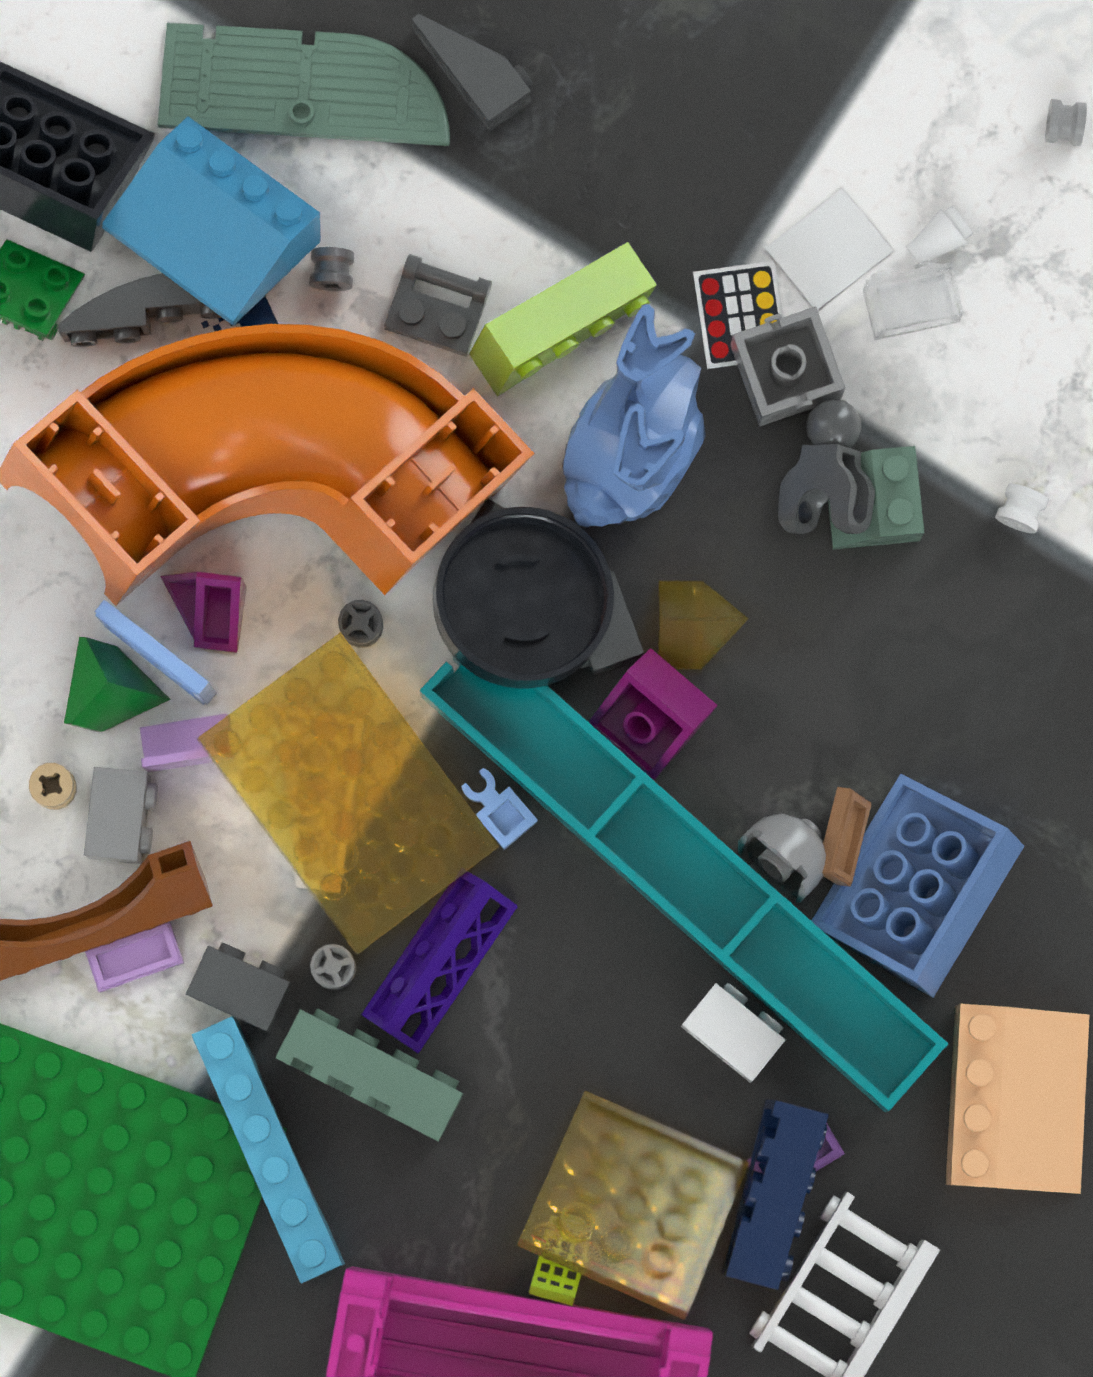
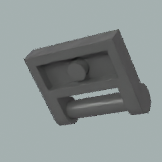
(434, 319)

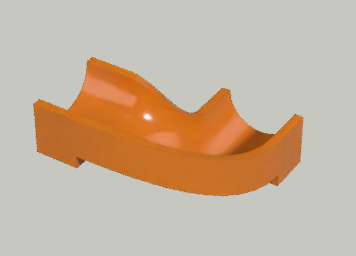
(262, 427)

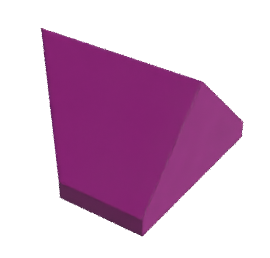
(209, 607)

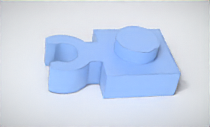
(502, 814)

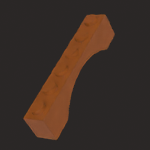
(159, 891)

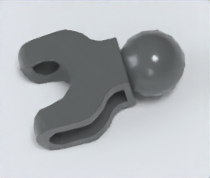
(827, 473)

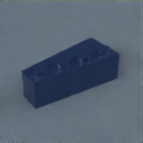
(773, 1200)

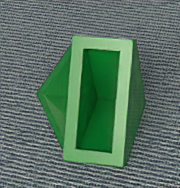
(107, 688)

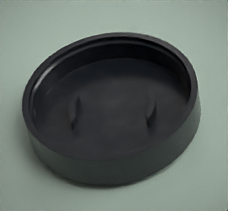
(523, 597)

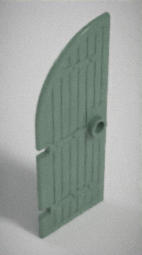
(280, 87)

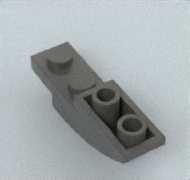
(127, 311)

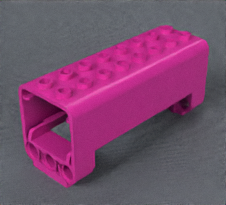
(451, 1330)

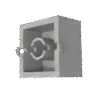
(787, 365)

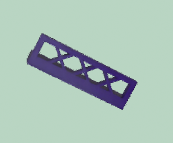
(433, 955)

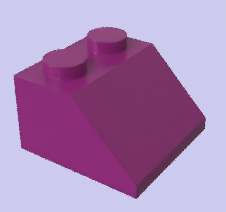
(652, 713)

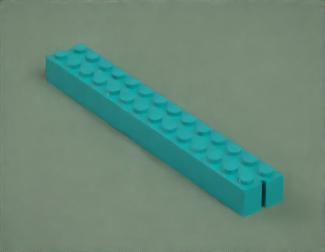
(693, 880)

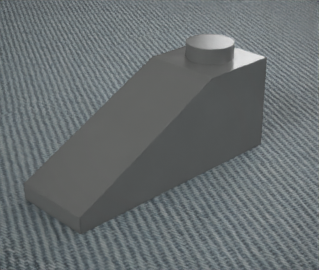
(480, 75)

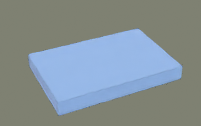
(155, 653)

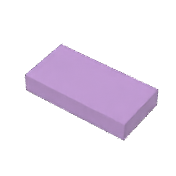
(134, 957)

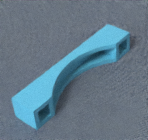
(267, 1149)

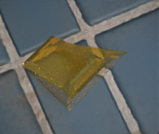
(694, 623)

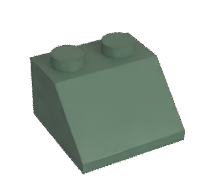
(897, 500)

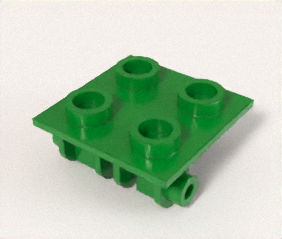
(34, 289)

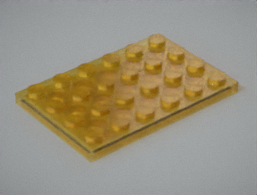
(348, 793)

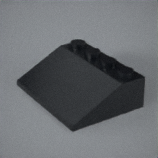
(63, 158)

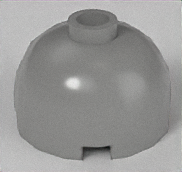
(786, 853)

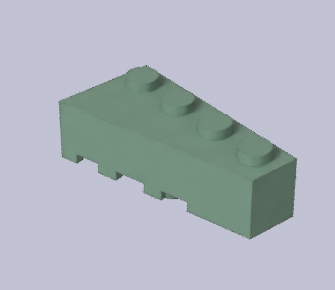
(369, 1074)

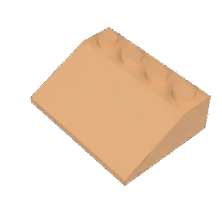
(1017, 1099)

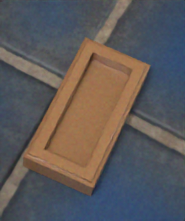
(845, 835)

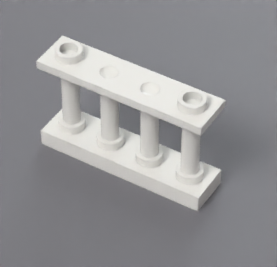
(888, 1297)

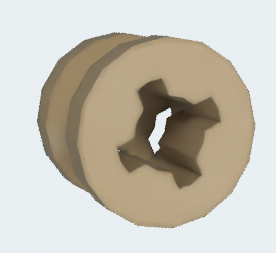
(59, 790)

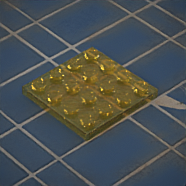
(633, 1205)

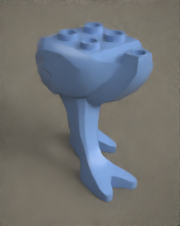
(635, 430)

